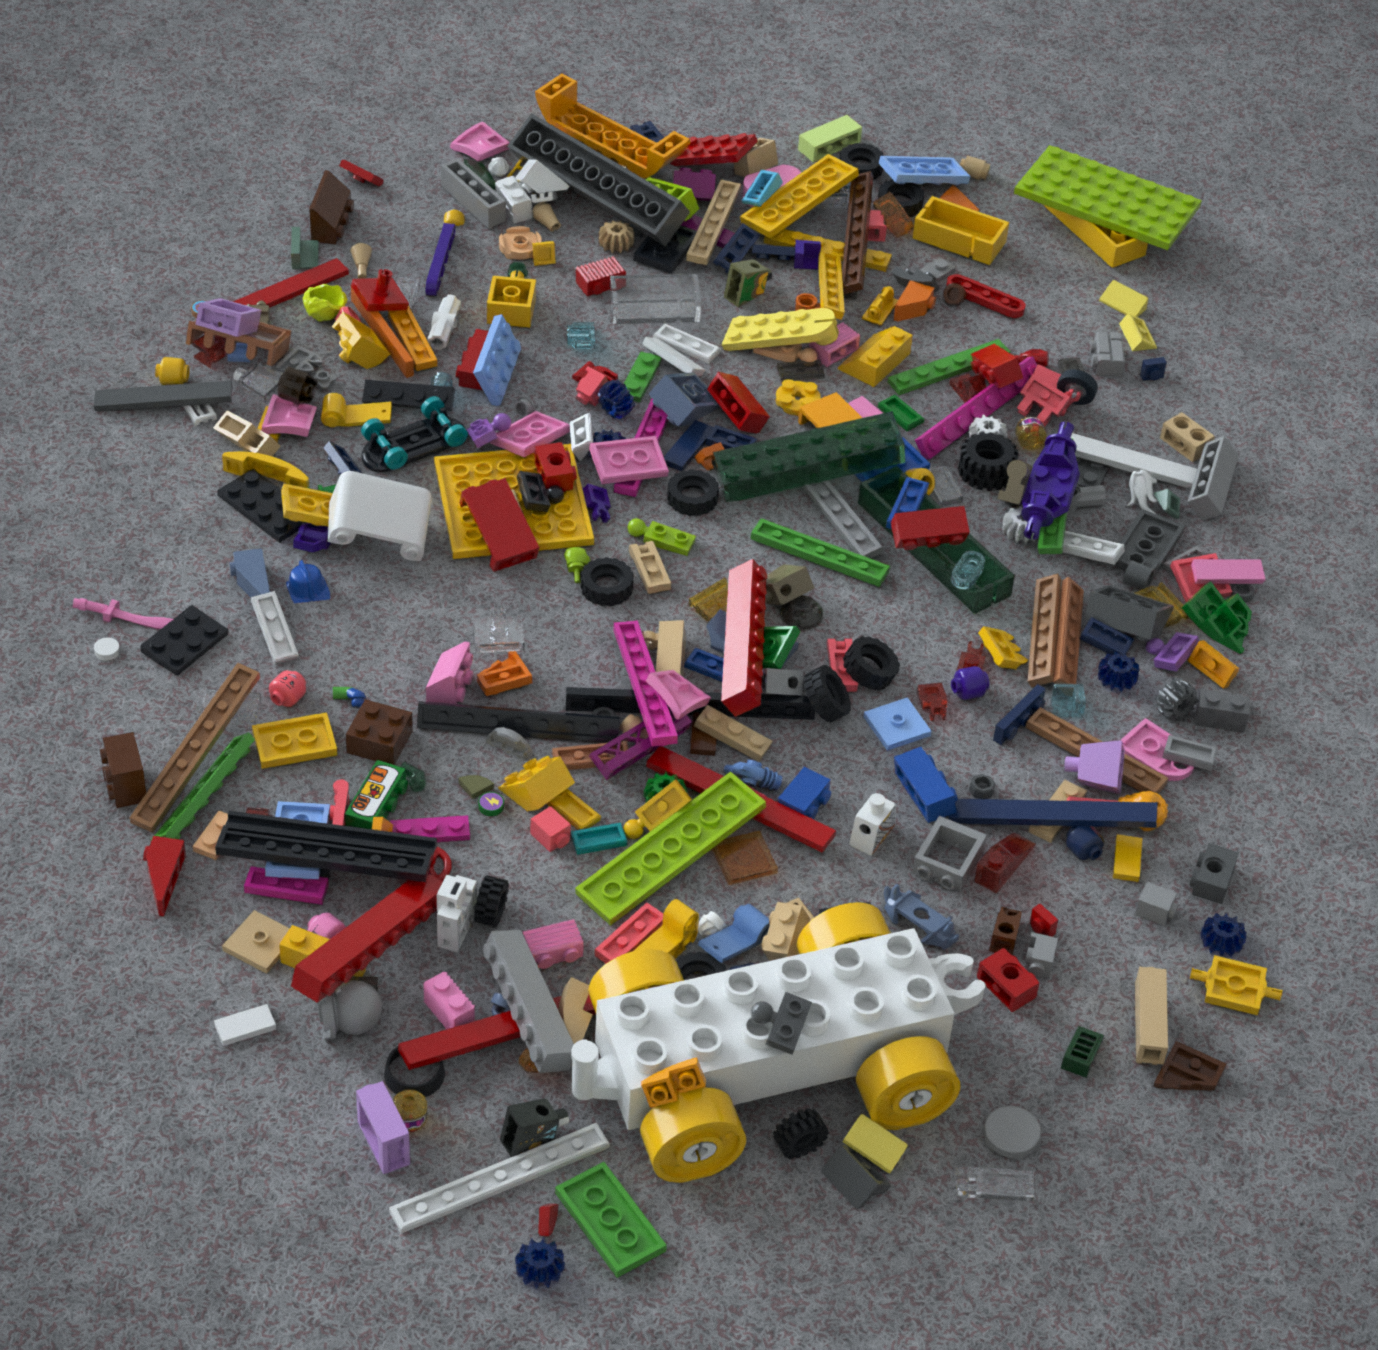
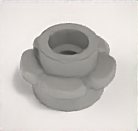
(524, 405)

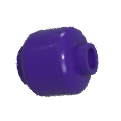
(970, 683)

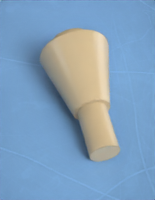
(361, 255)

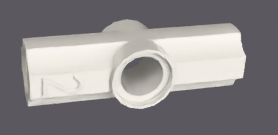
(444, 322)

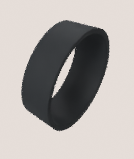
(426, 1088)

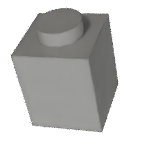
(1156, 904)

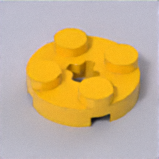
(790, 389)

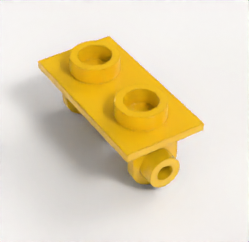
(881, 306)

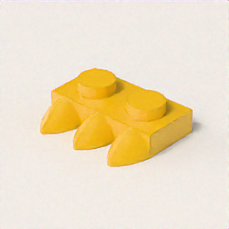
(1001, 648)

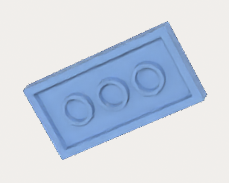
(924, 170)
(497, 360)
(300, 811)

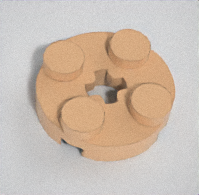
(512, 249)

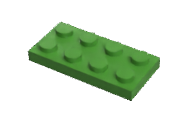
(610, 1219)

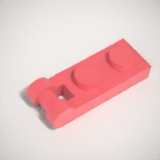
(836, 652)
(341, 801)

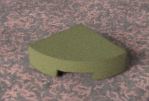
(475, 785)

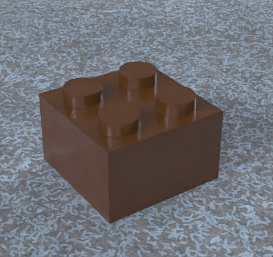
(379, 732)
(123, 769)

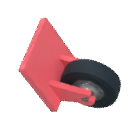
(1075, 383)

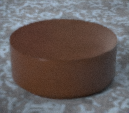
(954, 294)

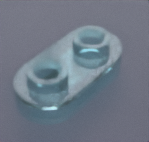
(967, 570)

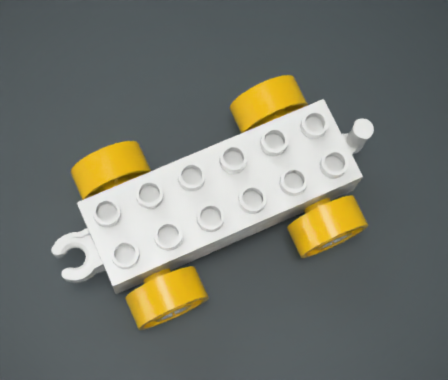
(872, 1016)

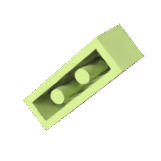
(829, 138)

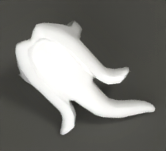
(1141, 488)

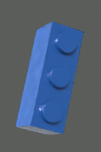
(925, 784)

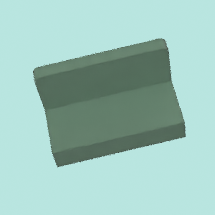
(303, 252)

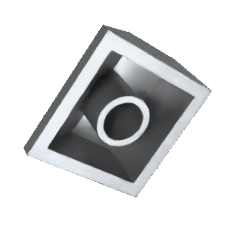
(1222, 710)

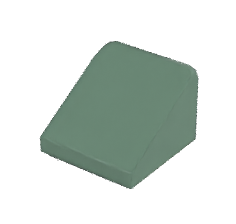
(1169, 502)

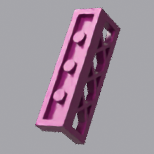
(641, 749)

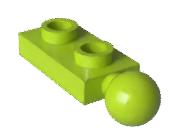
(662, 536)

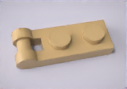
(650, 567)

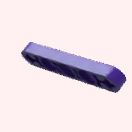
(440, 258)

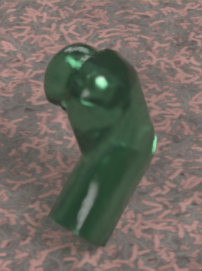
(416, 777)

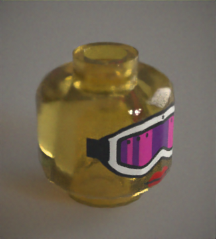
(1030, 433)
(412, 1109)

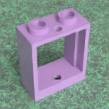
(235, 317)
(383, 1127)

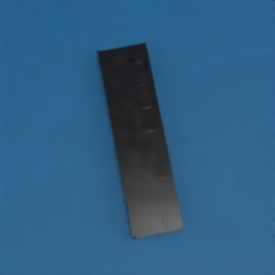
(326, 846)

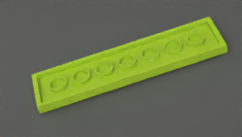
(670, 848)

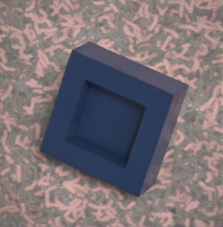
(1153, 368)

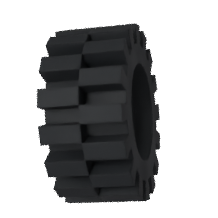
(491, 900)
(801, 1133)

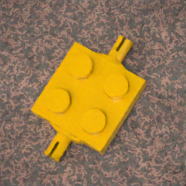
(1235, 985)

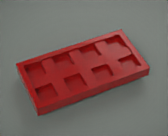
(716, 149)

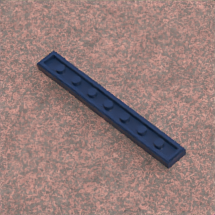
(1055, 813)

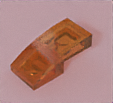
(894, 215)

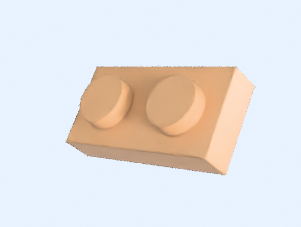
(208, 839)

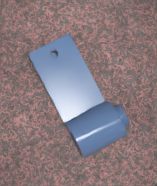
(744, 933)

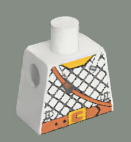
(878, 816)

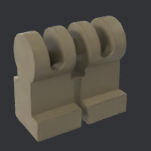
(1017, 483)

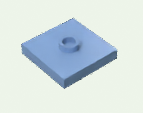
(897, 724)

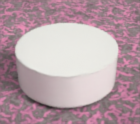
(106, 649)

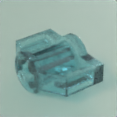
(581, 335)

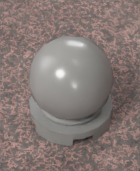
(350, 1009)

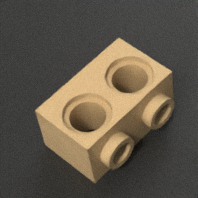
(1185, 436)

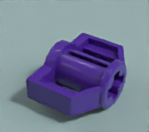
(311, 538)

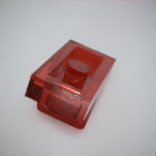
(968, 386)

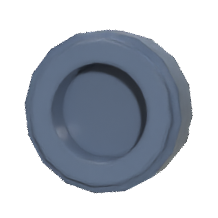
(498, 1002)

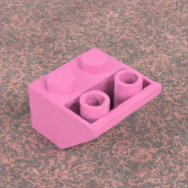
(451, 675)

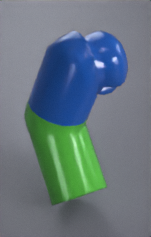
(349, 693)

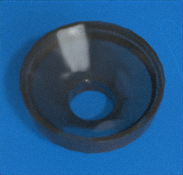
(803, 618)

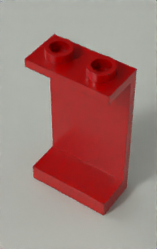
(500, 523)

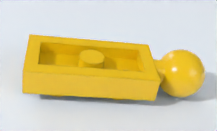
(657, 810)

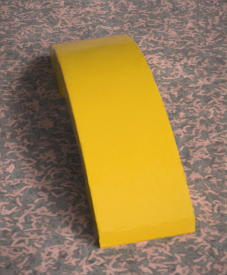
(268, 466)

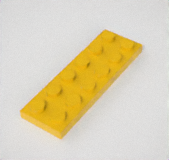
(799, 196)

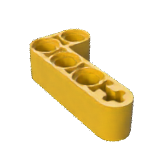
(677, 930)

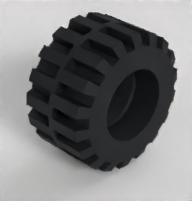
(986, 460)

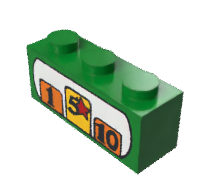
(377, 795)

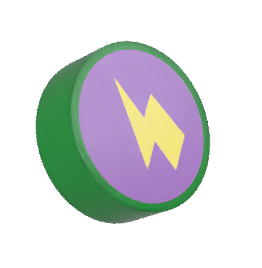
(491, 804)

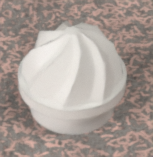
(498, 167)
(710, 924)

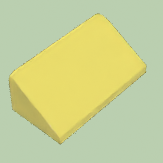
(1124, 299)
(1137, 333)
(875, 1143)

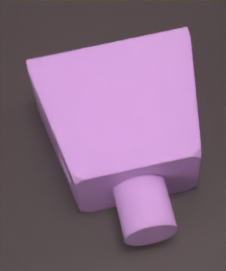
(1099, 765)

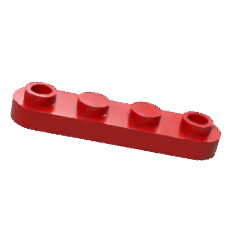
(989, 297)

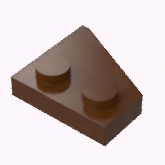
(1189, 1070)

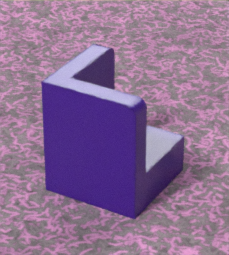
(807, 254)

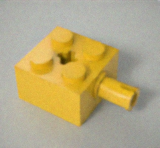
(512, 298)

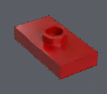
(361, 174)

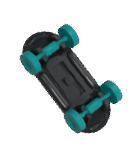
(413, 441)

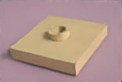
(257, 941)

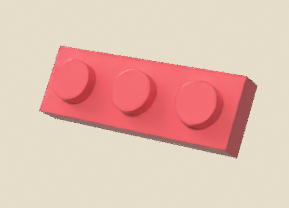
(630, 933)

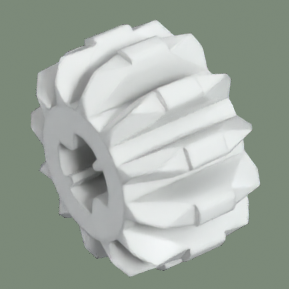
(987, 425)
(1015, 525)

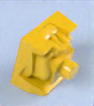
(359, 342)

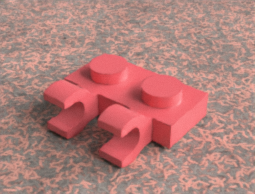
(1044, 395)

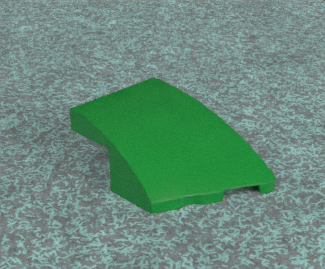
(1220, 618)

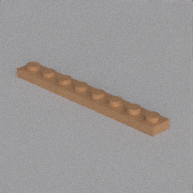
(194, 748)

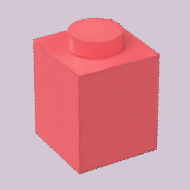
(550, 829)

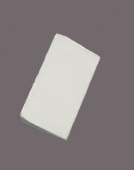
(581, 435)

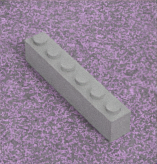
(529, 1000)

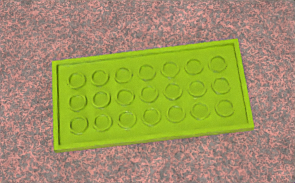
(1108, 197)

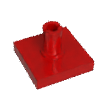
(380, 293)

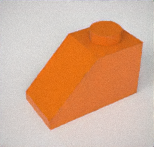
(914, 301)

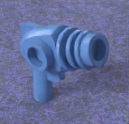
(753, 773)

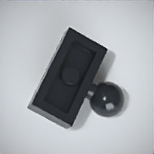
(535, 494)

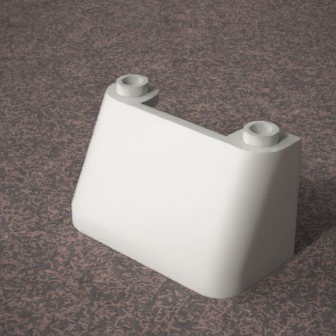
(380, 511)

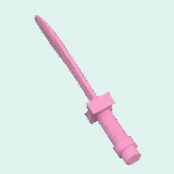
(113, 610)

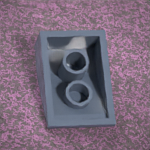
(683, 398)

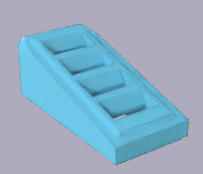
(766, 184)

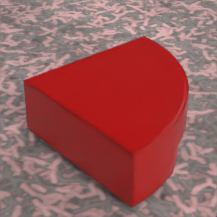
(547, 1219)

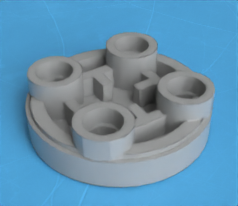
(1012, 1132)

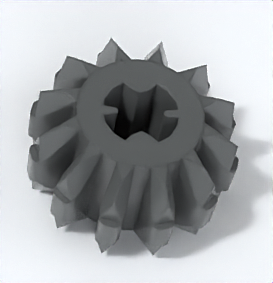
(1176, 699)

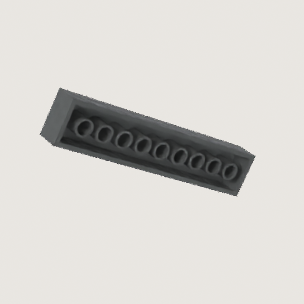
(600, 179)

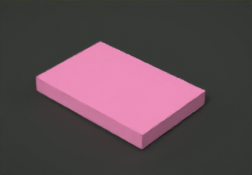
(530, 432)
(628, 459)

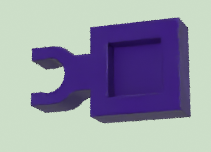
(598, 500)

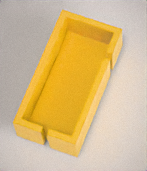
(960, 230)

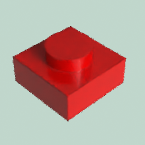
(1043, 921)

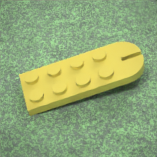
(781, 329)

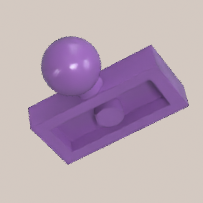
(483, 432)
(1174, 652)

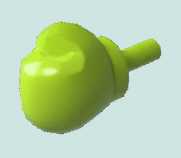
(576, 559)

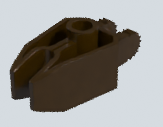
(296, 386)

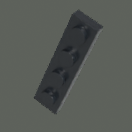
(406, 394)

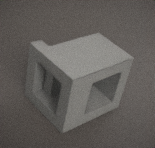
(1041, 954)

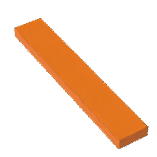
(387, 337)

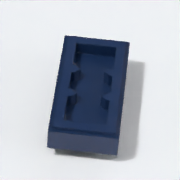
(1105, 638)

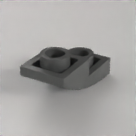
(906, 275)

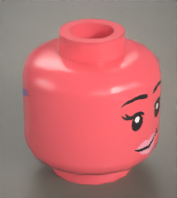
(287, 688)

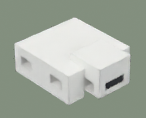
(455, 911)

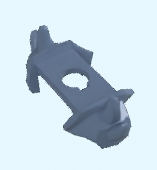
(938, 928)

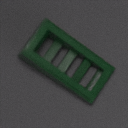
(1078, 1065)

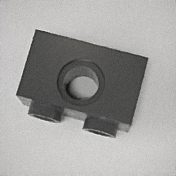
(1214, 873)

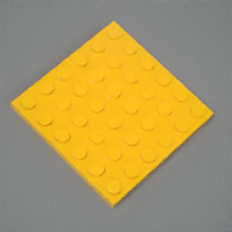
(561, 527)

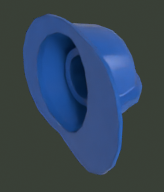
(307, 584)

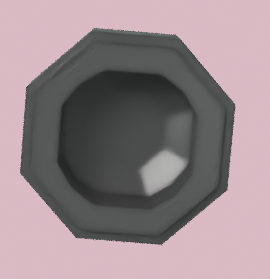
(982, 786)

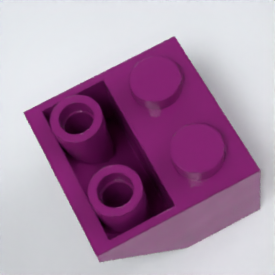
(702, 183)

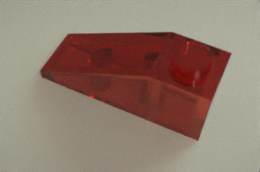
(1002, 861)

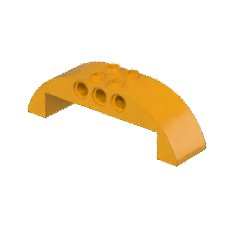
(620, 144)

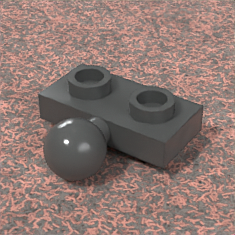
(786, 1022)

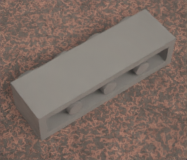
(473, 193)
(1213, 478)

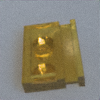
(1163, 594)
(711, 600)

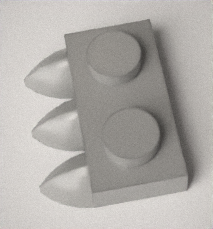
(300, 359)

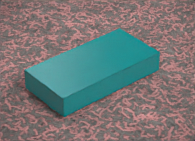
(598, 838)

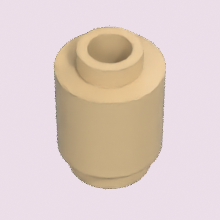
(975, 167)

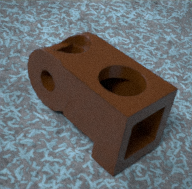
(1005, 930)

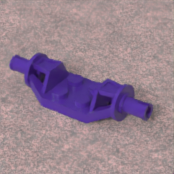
(1051, 482)

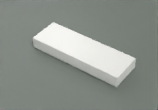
(687, 343)
(673, 356)
(1092, 548)
(274, 627)

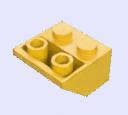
(537, 782)

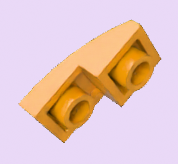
(667, 1083)

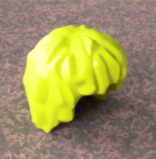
(324, 301)

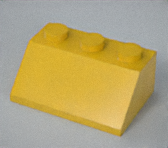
(878, 356)

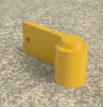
(337, 413)

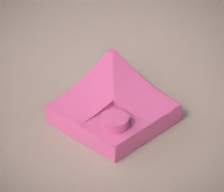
(480, 142)
(288, 417)
(677, 692)

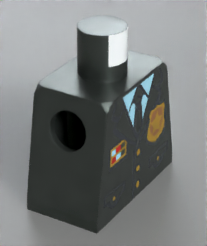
(531, 1125)

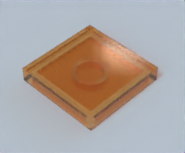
(744, 858)

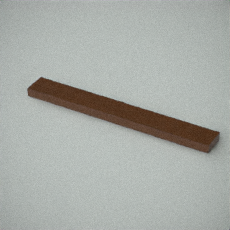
(857, 233)

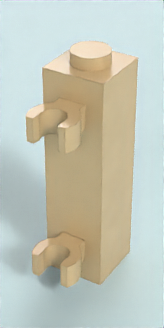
(669, 644)
(1151, 1015)

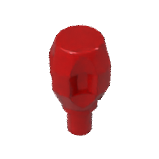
(1040, 356)

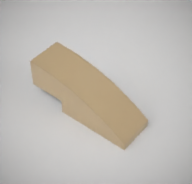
(245, 435)
(572, 1011)

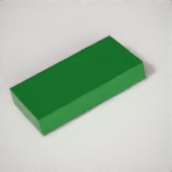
(903, 413)

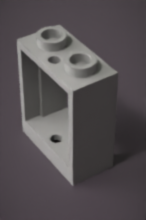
(954, 835)

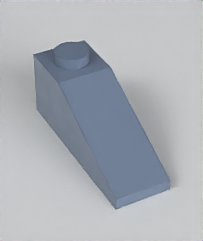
(250, 571)

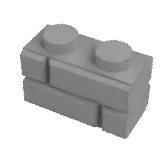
(1108, 354)

